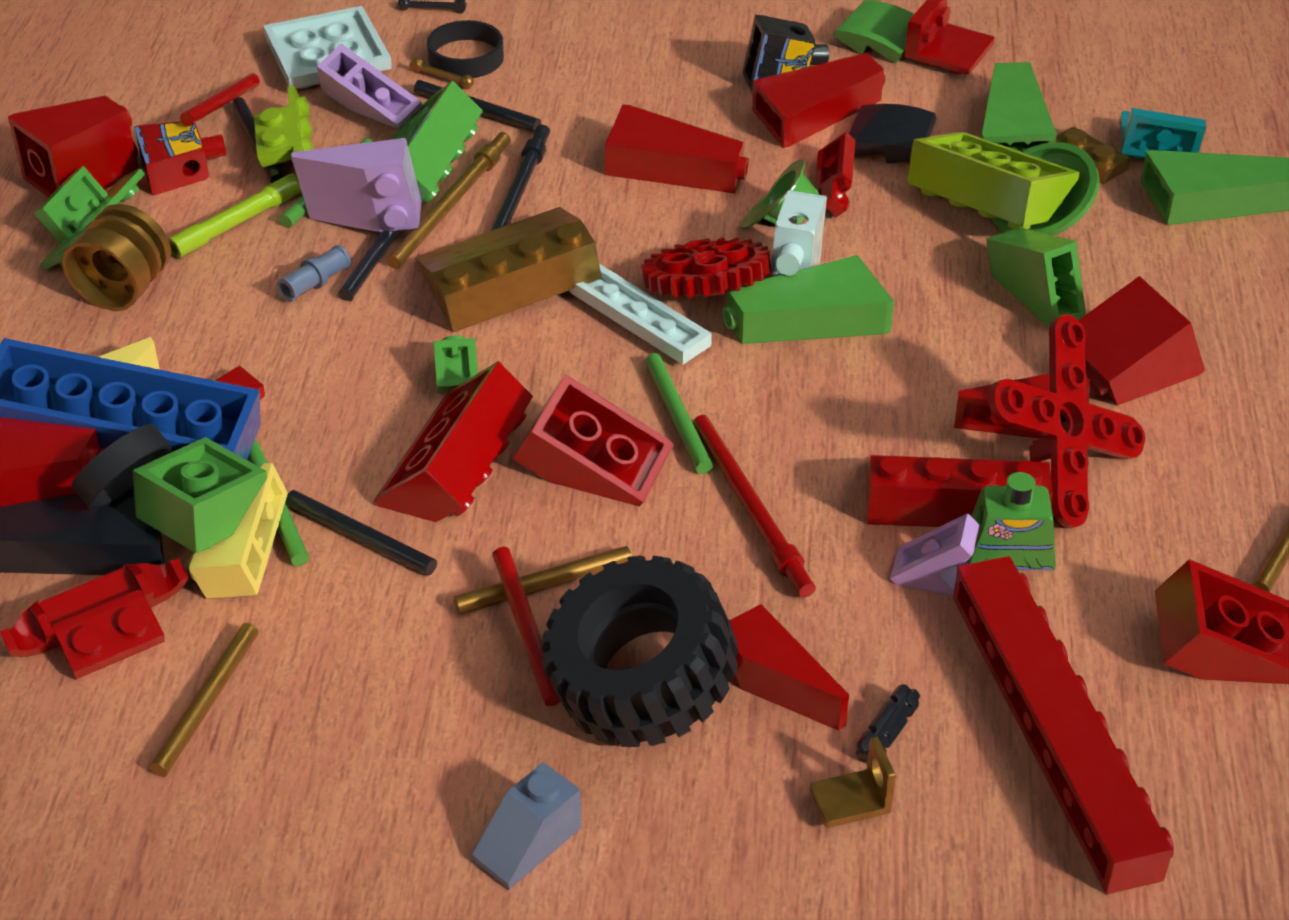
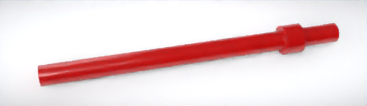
(785, 555)

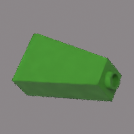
(1016, 109)
(1214, 185)
(814, 303)

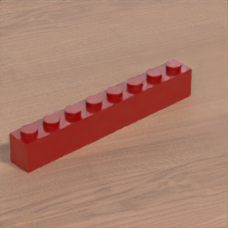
(1063, 727)

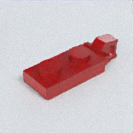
(835, 172)

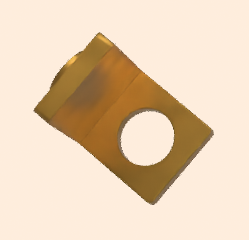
(857, 794)

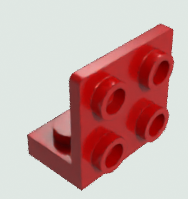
(941, 44)

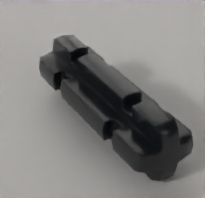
(890, 719)

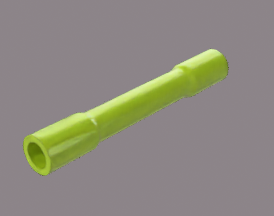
(200, 234)

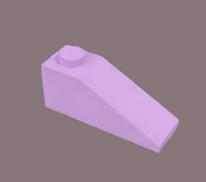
(365, 89)

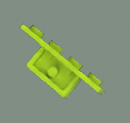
(283, 130)

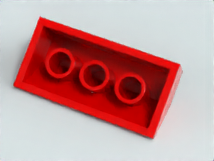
(457, 446)
(936, 488)

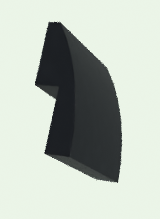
(890, 130)

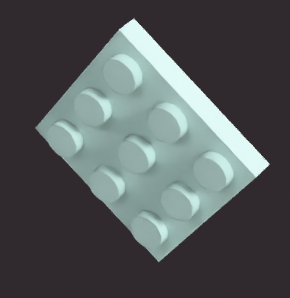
(306, 41)

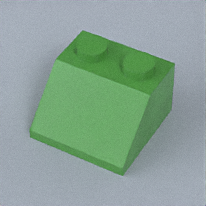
(196, 493)

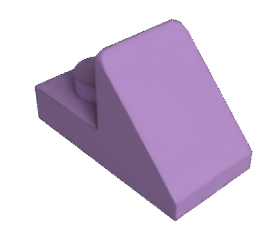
(933, 558)

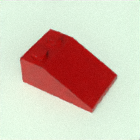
(593, 446)
(1222, 627)

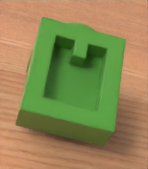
(454, 361)

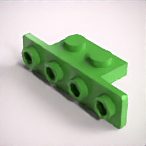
(77, 204)

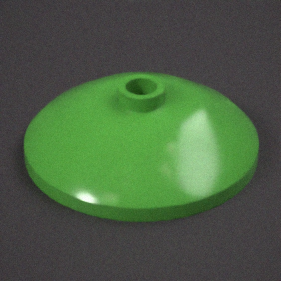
(1079, 198)

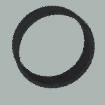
(466, 30)
(111, 471)

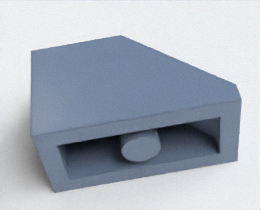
(529, 825)

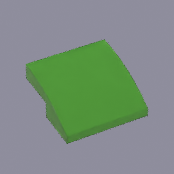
(878, 27)

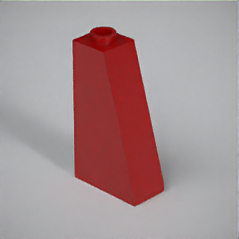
(816, 96)
(672, 152)

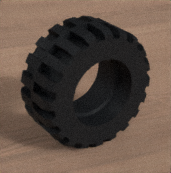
(657, 695)

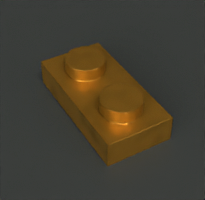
(1107, 159)

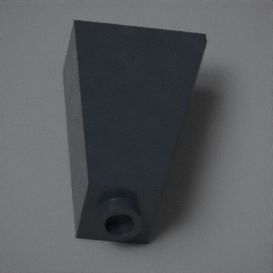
(71, 539)

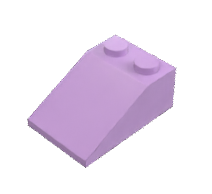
(361, 185)

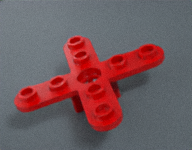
(1086, 424)

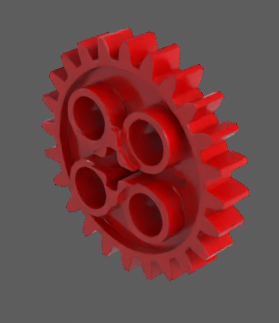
(706, 267)

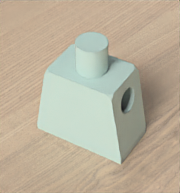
(794, 244)

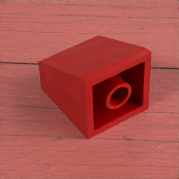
(72, 135)
(1138, 344)
(42, 459)

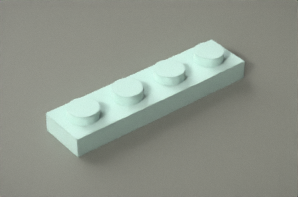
(644, 316)

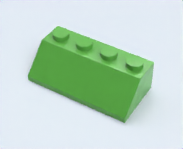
(437, 135)

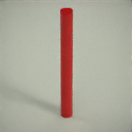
(219, 99)
(525, 621)

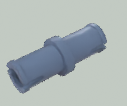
(313, 273)

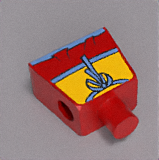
(175, 154)

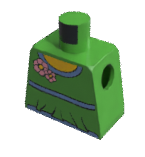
(1016, 524)

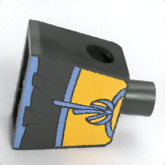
(780, 47)

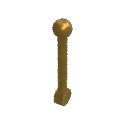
(417, 66)

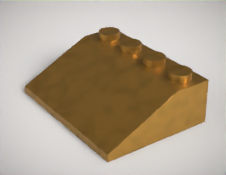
(510, 267)

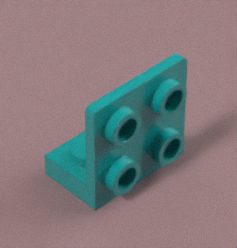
(1153, 130)

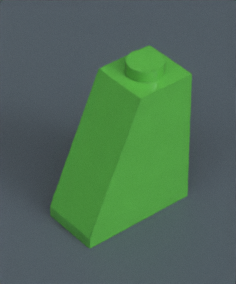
(1039, 272)

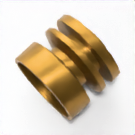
(116, 257)

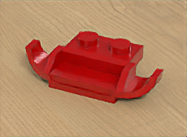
(100, 618)

